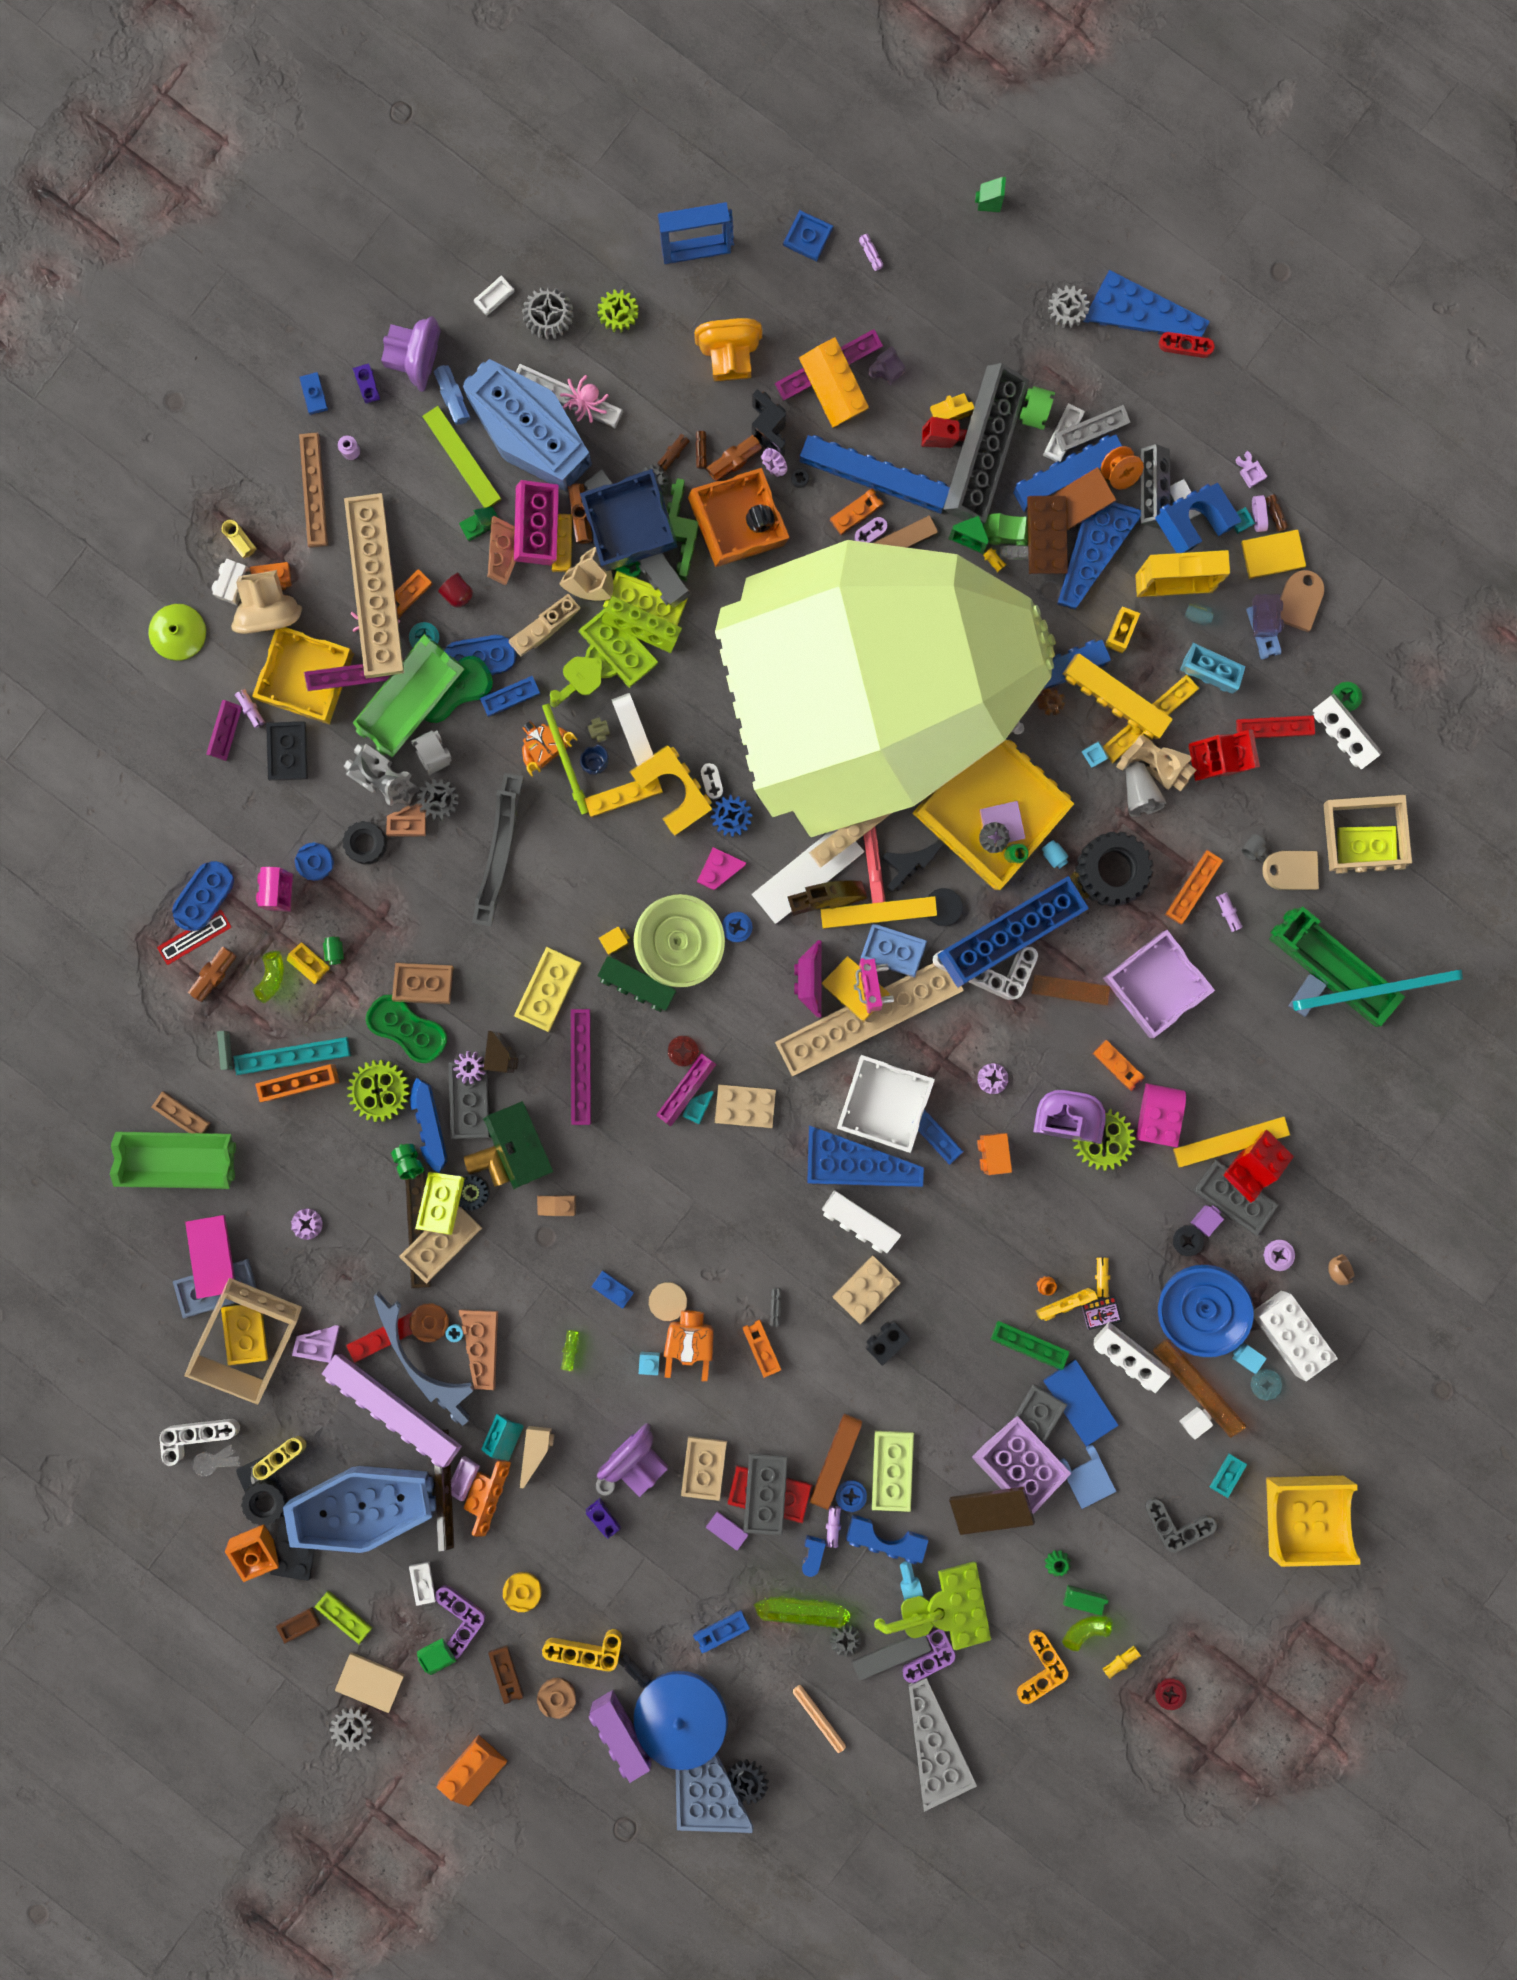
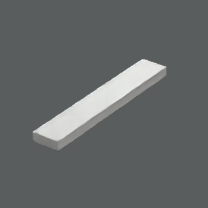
(613, 413)

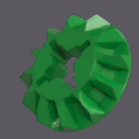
(1355, 696)

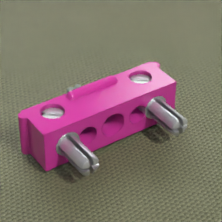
(870, 984)

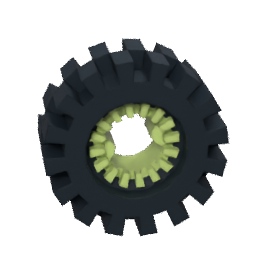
(481, 1197)

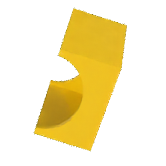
(1310, 1520)

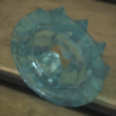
(1260, 1378)

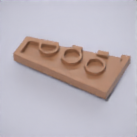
(481, 1341)

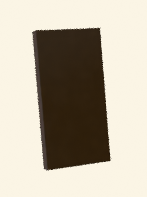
(992, 1510)

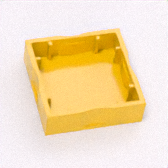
(1182, 573)
(283, 679)

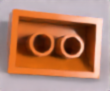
(471, 1772)

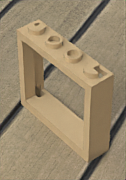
(1399, 803)

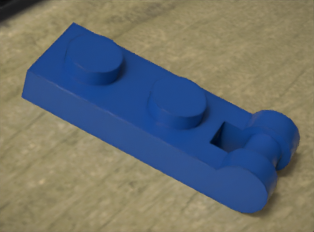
(722, 1631)

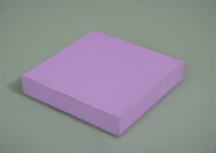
(1005, 814)

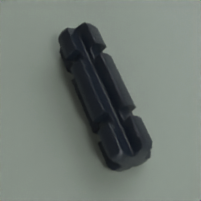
(633, 1670)

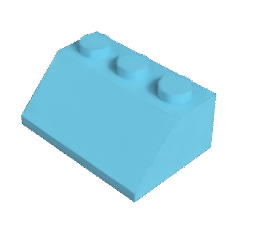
(1213, 668)

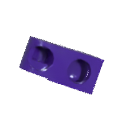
(367, 383)
(602, 1518)

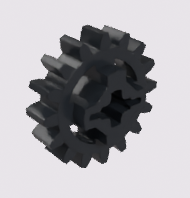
(750, 1781)

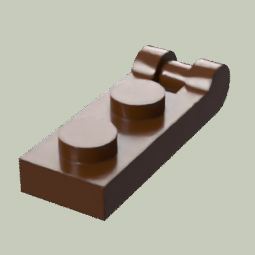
(505, 1674)

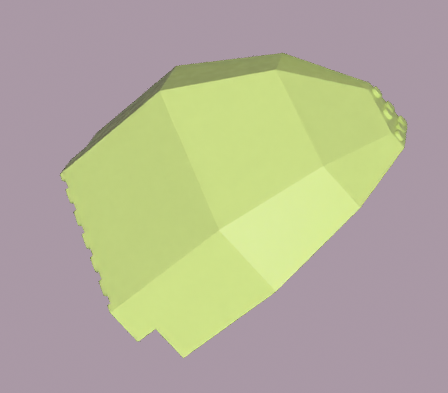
(876, 677)

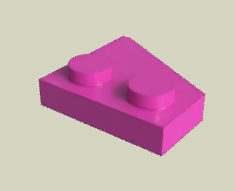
(719, 868)

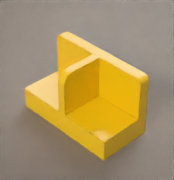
(953, 408)

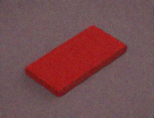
(796, 1495)

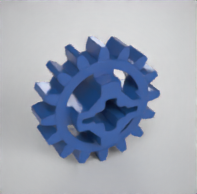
(723, 819)

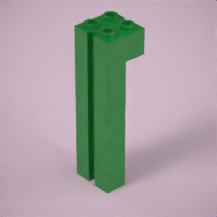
(1332, 963)

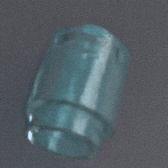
(1199, 614)

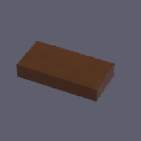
(298, 1625)

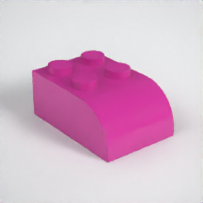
(274, 889)
(1161, 1115)

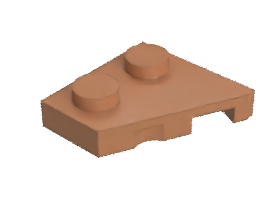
(407, 822)

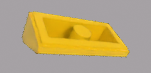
(307, 963)

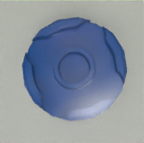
(314, 861)

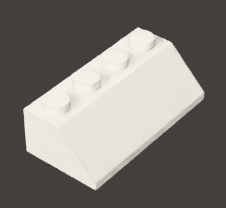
(860, 1221)

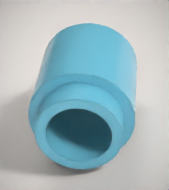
(1055, 854)

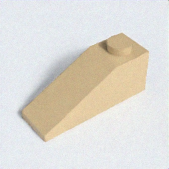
(536, 1446)

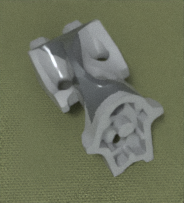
(390, 784)

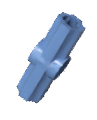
(451, 394)

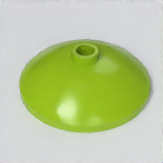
(187, 638)

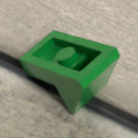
(478, 523)

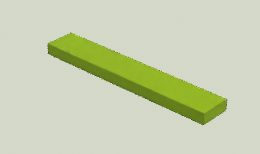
(461, 457)

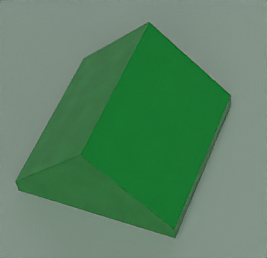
(970, 534)

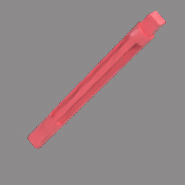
(874, 866)

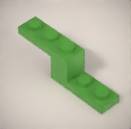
(684, 529)

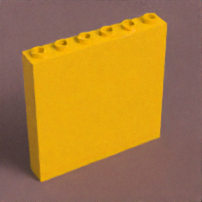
(993, 780)

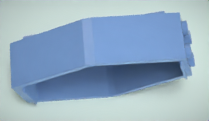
(527, 443)
(357, 1529)

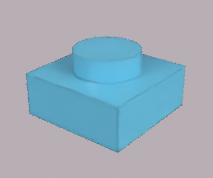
(1095, 754)

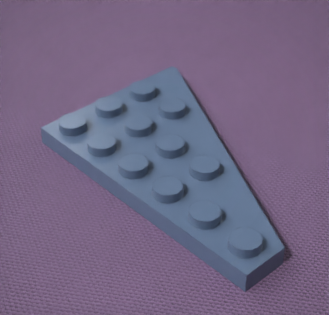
(709, 1800)

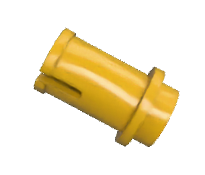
(994, 560)

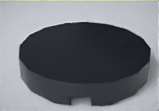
(947, 905)

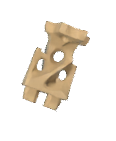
(1169, 763)

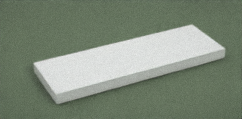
(801, 874)

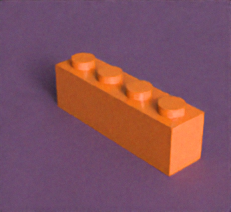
(297, 1083)

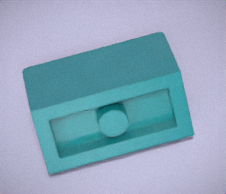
(502, 1438)

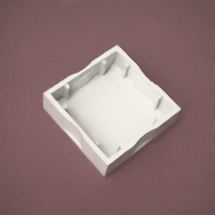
(885, 1103)

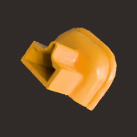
(729, 346)

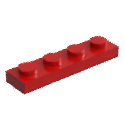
(1278, 726)
(377, 1340)

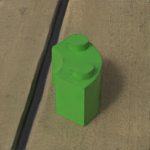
(1006, 529)

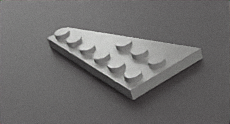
(939, 1758)

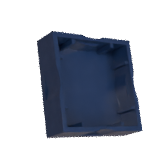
(629, 520)

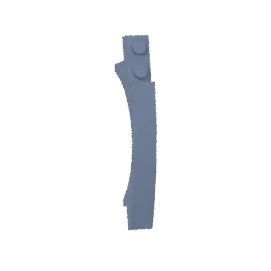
(448, 1394)

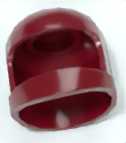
(456, 591)

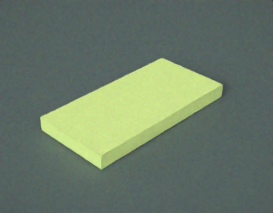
(892, 1471)

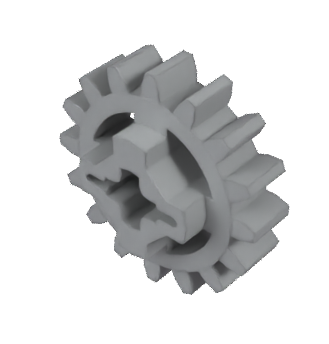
(1076, 309)
(345, 1734)

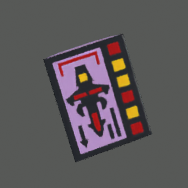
(1101, 1311)

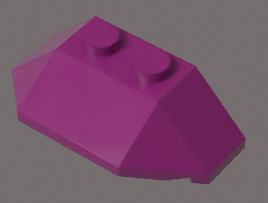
(809, 978)

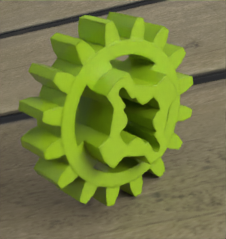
(611, 305)

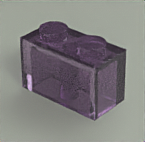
(1267, 615)

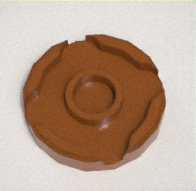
(429, 1322)

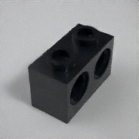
(891, 1346)

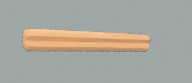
(819, 1718)

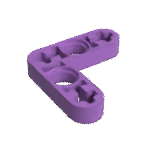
(467, 1623)
(938, 1648)

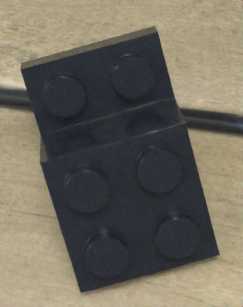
(769, 422)

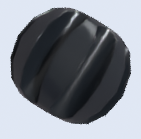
(760, 518)

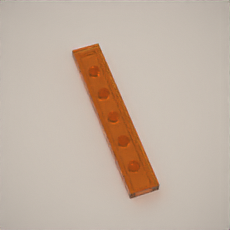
(1199, 1387)

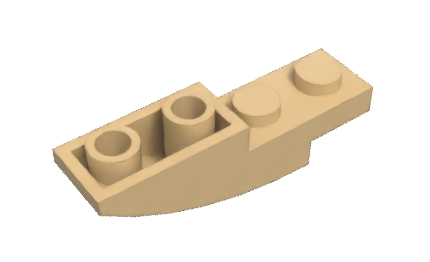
(545, 626)

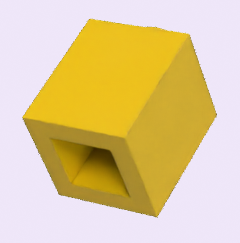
(614, 940)

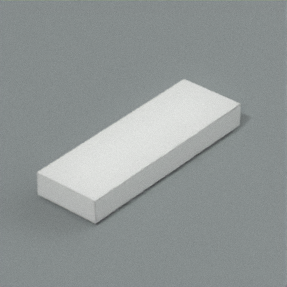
(1070, 417)

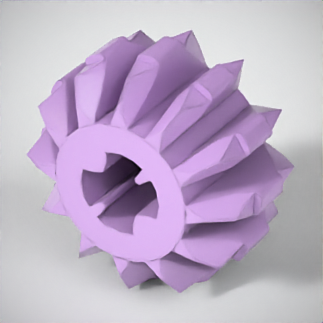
(465, 1062)

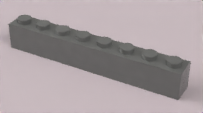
(659, 569)

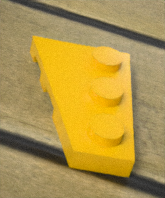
(1066, 1304)

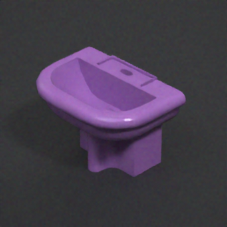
(412, 350)
(1070, 1116)
(635, 1462)

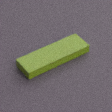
(343, 1617)

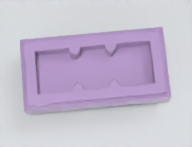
(463, 1478)

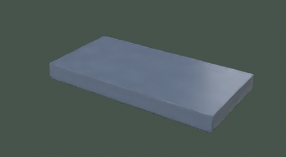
(192, 1306)

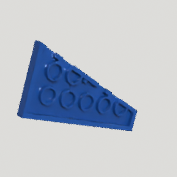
(1139, 309)
(1094, 547)
(850, 1163)

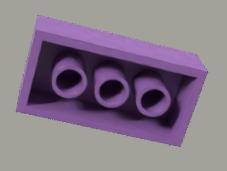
(620, 1736)

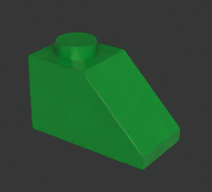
(991, 195)

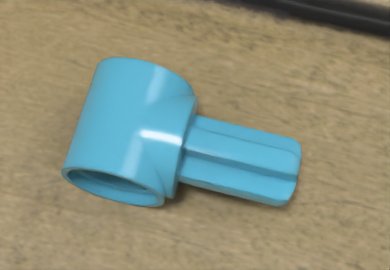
(910, 1585)

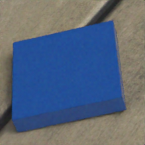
(808, 235)

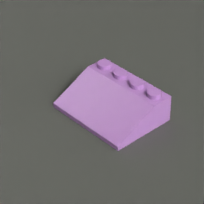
(1020, 1459)

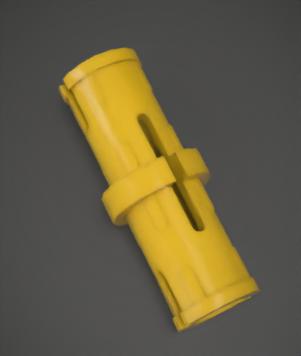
(1102, 1276)
(1121, 1662)

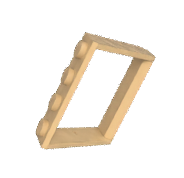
(230, 1379)

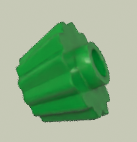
(1055, 1557)

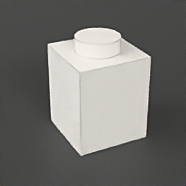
(1196, 1422)

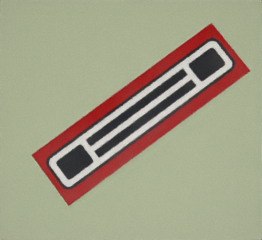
(190, 940)

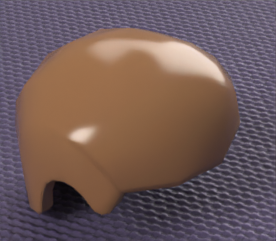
(1341, 1270)

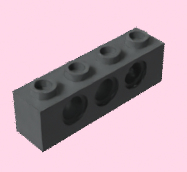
(1154, 483)

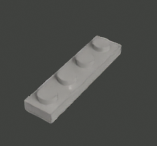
(1092, 428)

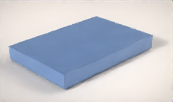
(894, 948)

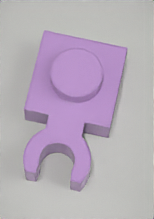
(1251, 472)

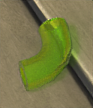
(272, 976)
(1087, 1628)

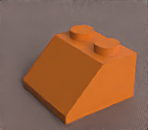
(252, 1553)

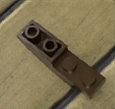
(827, 894)

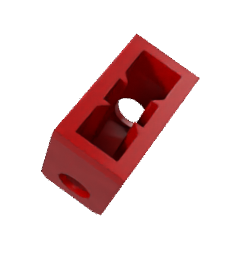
(942, 433)

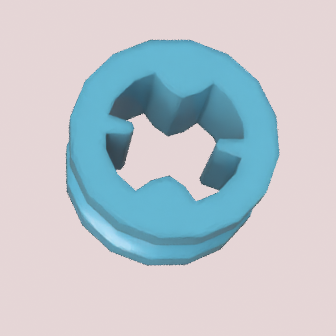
(450, 1337)

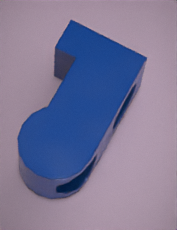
(812, 1561)

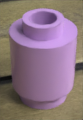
(348, 447)

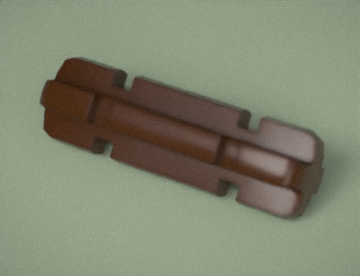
(701, 449)
(1276, 513)

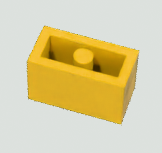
(1122, 630)

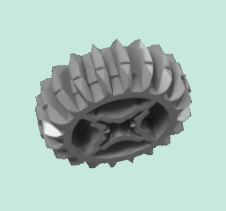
(533, 310)

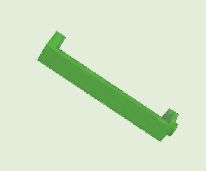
(408, 696)
(172, 1160)

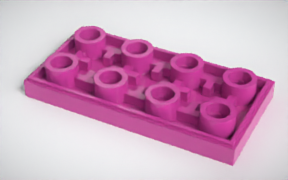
(209, 1255)

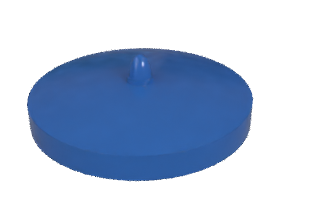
(1205, 1311)
(680, 1720)

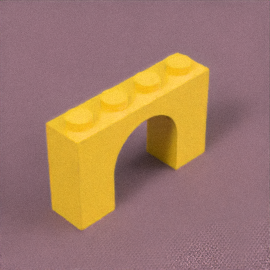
(694, 804)

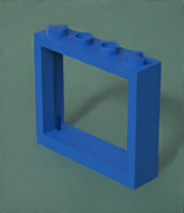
(691, 219)

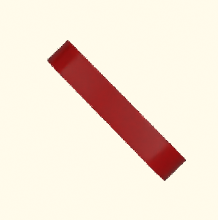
(1180, 350)

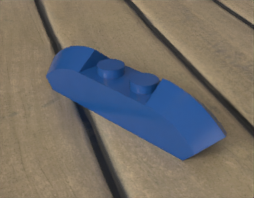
(431, 1133)

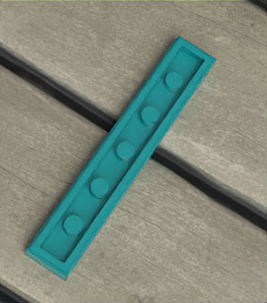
(292, 1056)

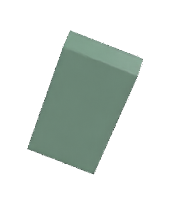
(224, 1050)

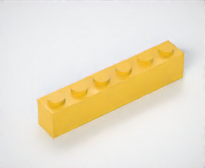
(1116, 696)

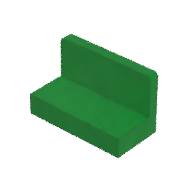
(1085, 1600)

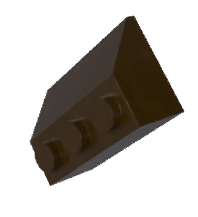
(499, 1054)

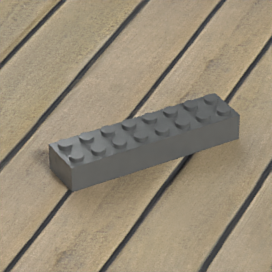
(986, 443)

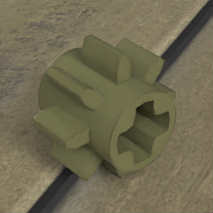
(598, 729)

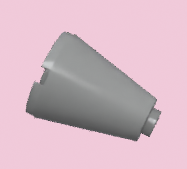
(1142, 791)

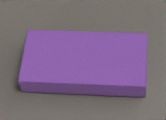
(727, 1530)

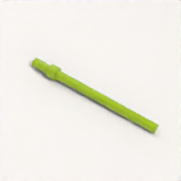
(577, 794)

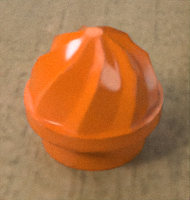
(1046, 1285)

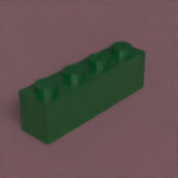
(636, 983)

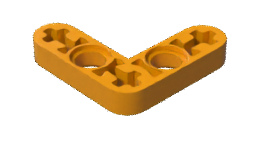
(1048, 1673)

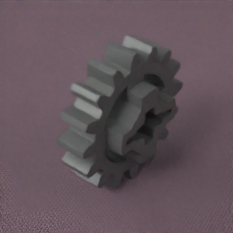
(442, 806)

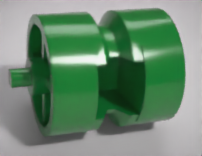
(406, 1157)

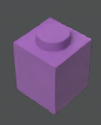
(1207, 1220)

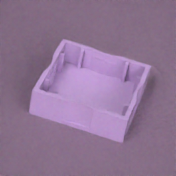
(1158, 984)

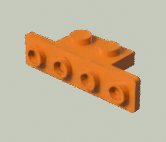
(485, 1495)

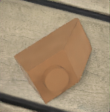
(557, 1205)

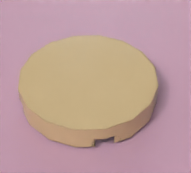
(667, 1301)

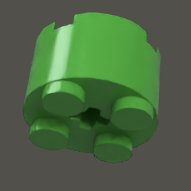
(1037, 408)

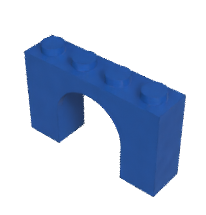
(1211, 503)

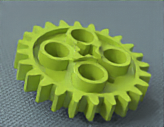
(361, 1093)
(1121, 1139)

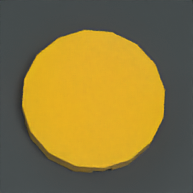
(522, 1592)

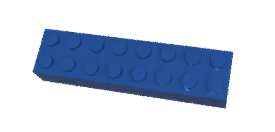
(1012, 931)

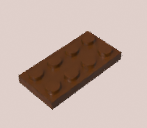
(1047, 534)

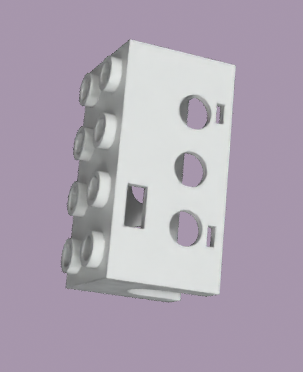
(1294, 1335)

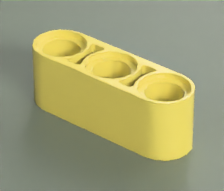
(271, 1462)

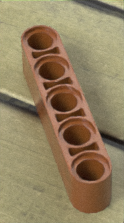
(836, 1461)

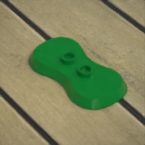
(469, 686)
(418, 1037)

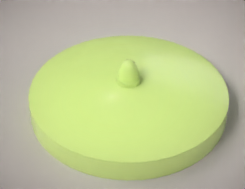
(679, 940)

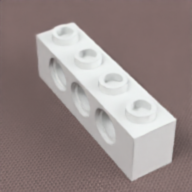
(1346, 720)
(1112, 1335)

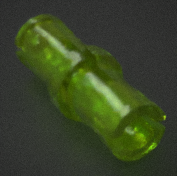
(570, 1350)

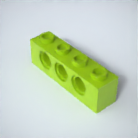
(641, 624)

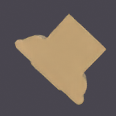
(263, 604)

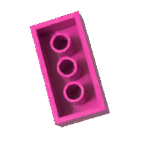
(536, 522)

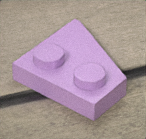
(317, 1345)

